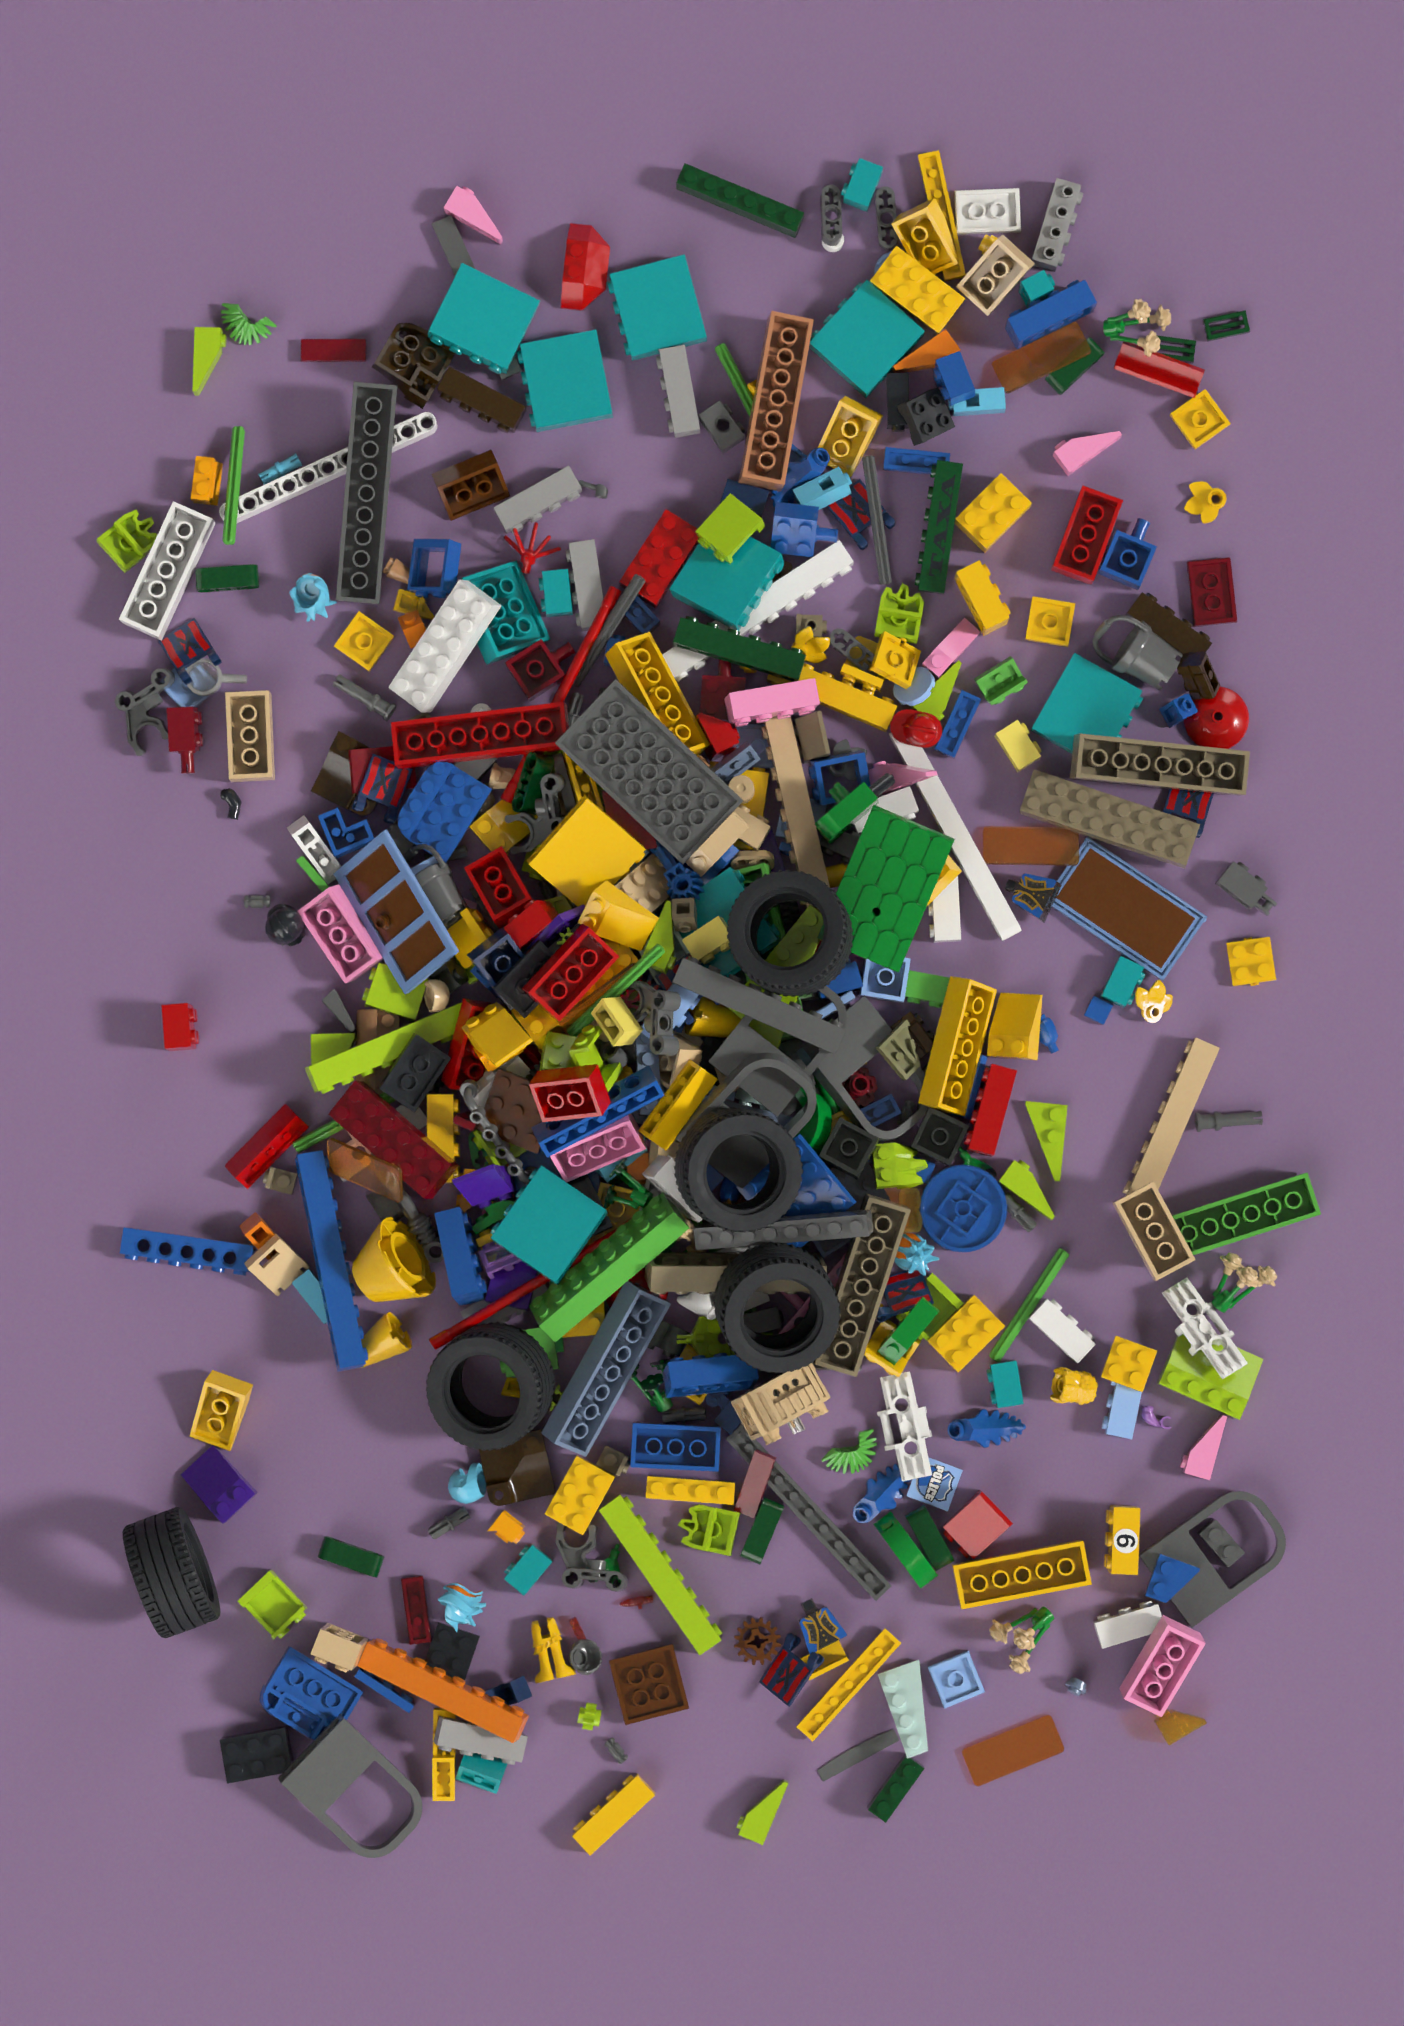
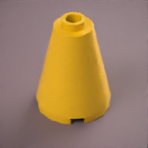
(711, 1020)
(385, 1339)

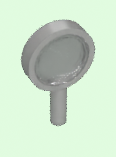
(208, 678)

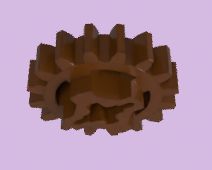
(759, 1650)

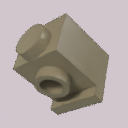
(803, 620)

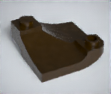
(413, 362)
(335, 778)
(518, 1470)

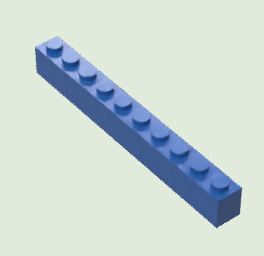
(330, 1260)

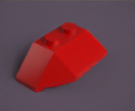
(584, 267)

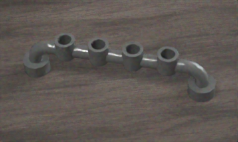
(469, 1090)

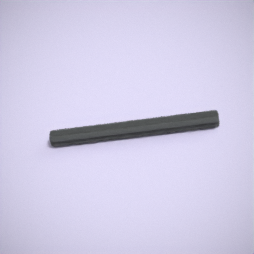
(876, 520)
(610, 625)

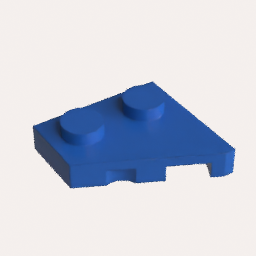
(1168, 1578)

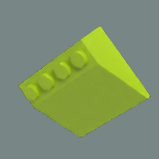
(1199, 1380)

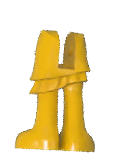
(541, 1644)

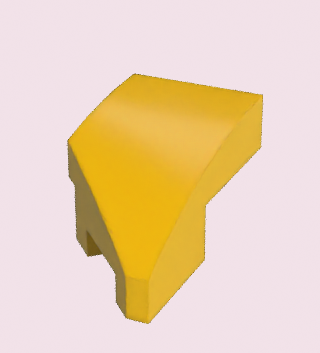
(408, 602)

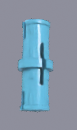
(280, 469)

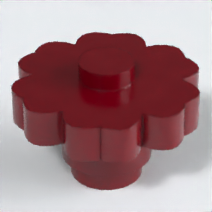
(861, 1087)

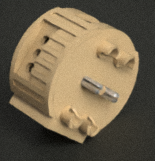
(781, 1402)

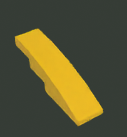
(443, 1765)

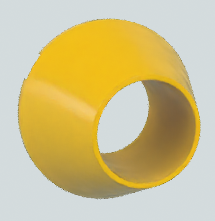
(393, 1265)

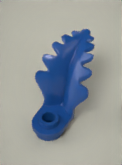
(801, 473)
(986, 1428)
(880, 1494)

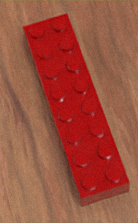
(478, 735)

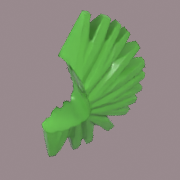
(244, 327)
(852, 1455)

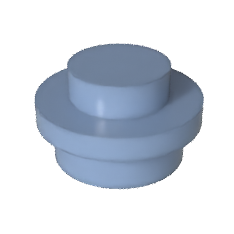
(1076, 1686)

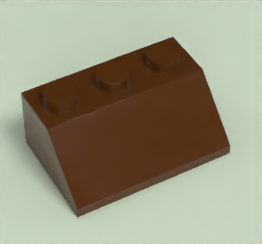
(471, 485)

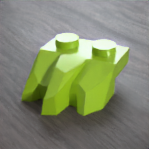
(128, 540)
(900, 614)
(896, 1167)
(710, 1529)

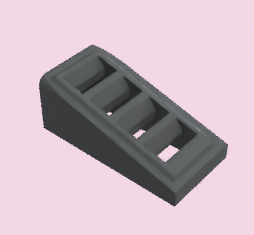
(336, 1006)

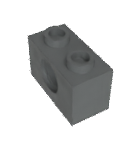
(723, 439)

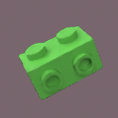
(1000, 681)

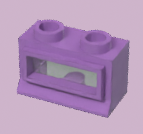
(496, 1258)

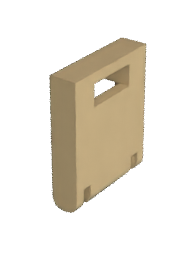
(280, 1269)

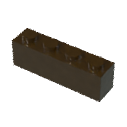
(481, 400)
(1167, 626)

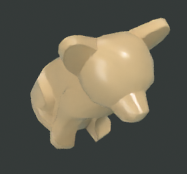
(500, 777)

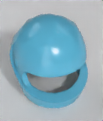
(467, 1487)

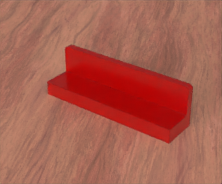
(1159, 369)
(266, 1146)

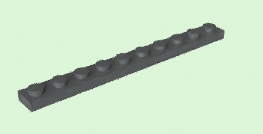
(814, 1518)

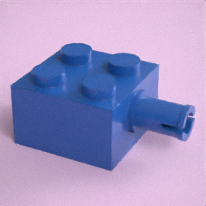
(797, 529)
(1128, 556)

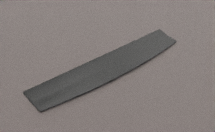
(857, 1754)

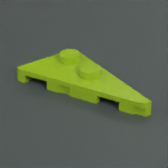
(1050, 1125)

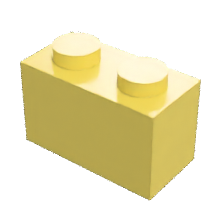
(1018, 746)
(708, 940)
(616, 1021)

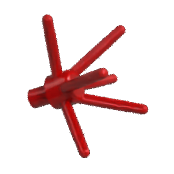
(529, 556)

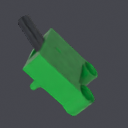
(850, 807)

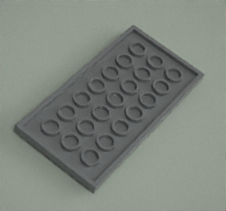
(649, 771)

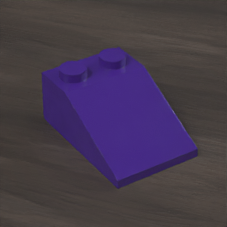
(486, 1185)
(218, 1484)

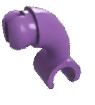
(1149, 1417)

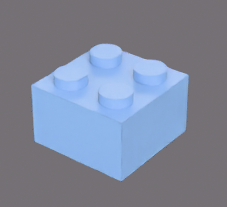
(883, 982)

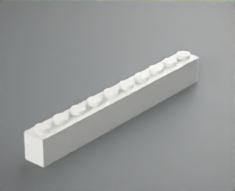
(781, 596)

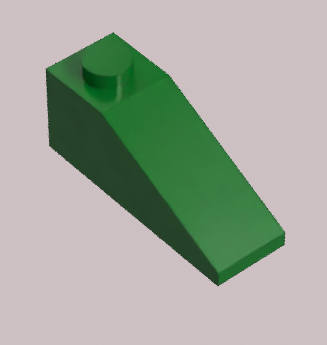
(907, 1331)

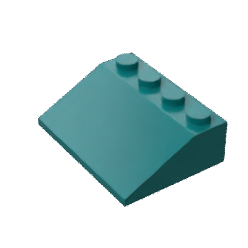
(518, 619)

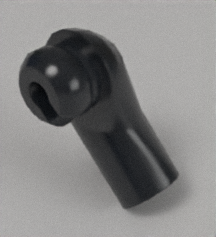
(233, 801)

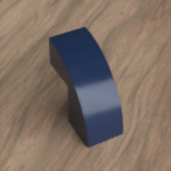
(511, 1691)

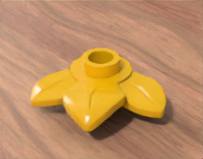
(1202, 503)
(811, 646)
(1153, 999)

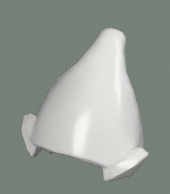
(699, 1303)

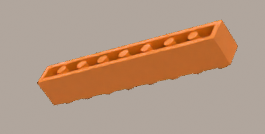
(443, 1690)

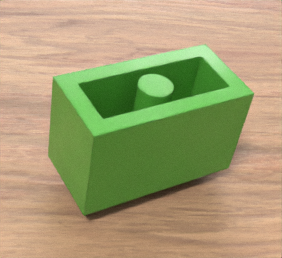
(926, 988)

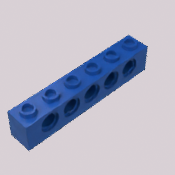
(625, 1097)
(132, 1238)

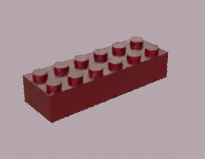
(393, 1139)

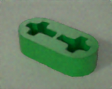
(474, 1152)

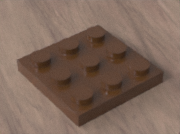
(513, 1110)
(649, 1684)

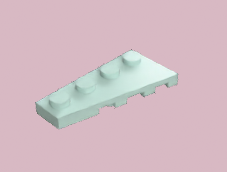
(905, 1699)

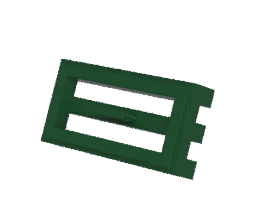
(1208, 329)
(1186, 342)

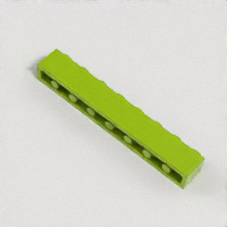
(380, 1050)
(660, 1574)

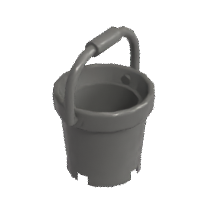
(1141, 653)
(439, 887)

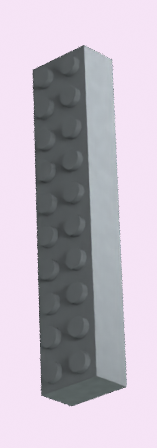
(366, 492)

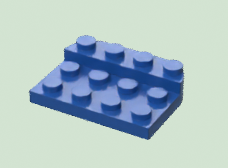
(442, 808)
(307, 1694)

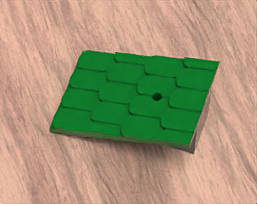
(890, 884)

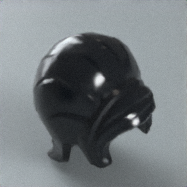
(285, 925)

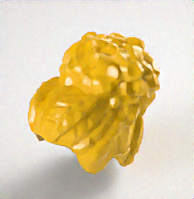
(1073, 1386)

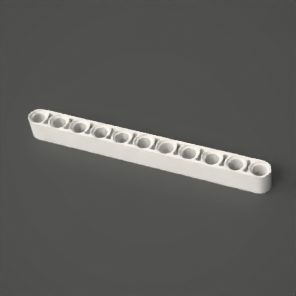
(317, 469)
(963, 846)

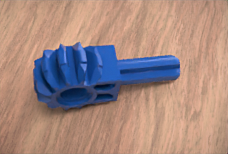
(679, 877)

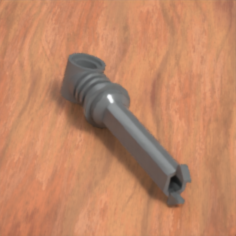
(419, 1225)

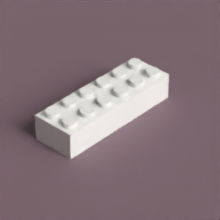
(167, 570)
(444, 646)

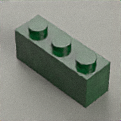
(895, 1788)

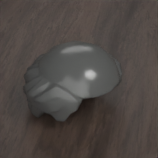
(585, 1656)

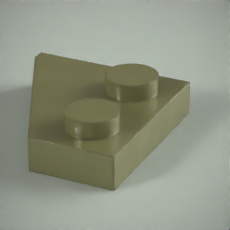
(899, 1051)

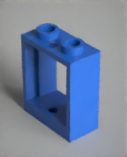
(419, 566)
(815, 773)

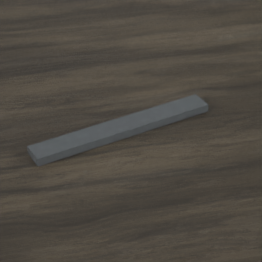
(456, 254)

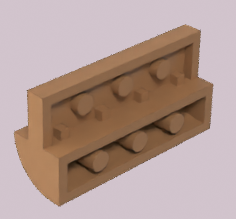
(370, 1025)

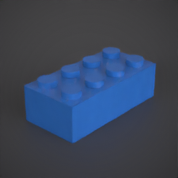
(1050, 314)
(460, 1257)
(707, 1375)
(675, 1447)

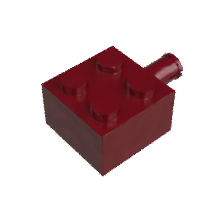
(538, 668)
(716, 688)
(184, 734)

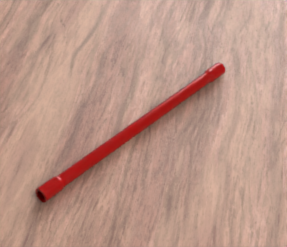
(606, 606)
(448, 1334)

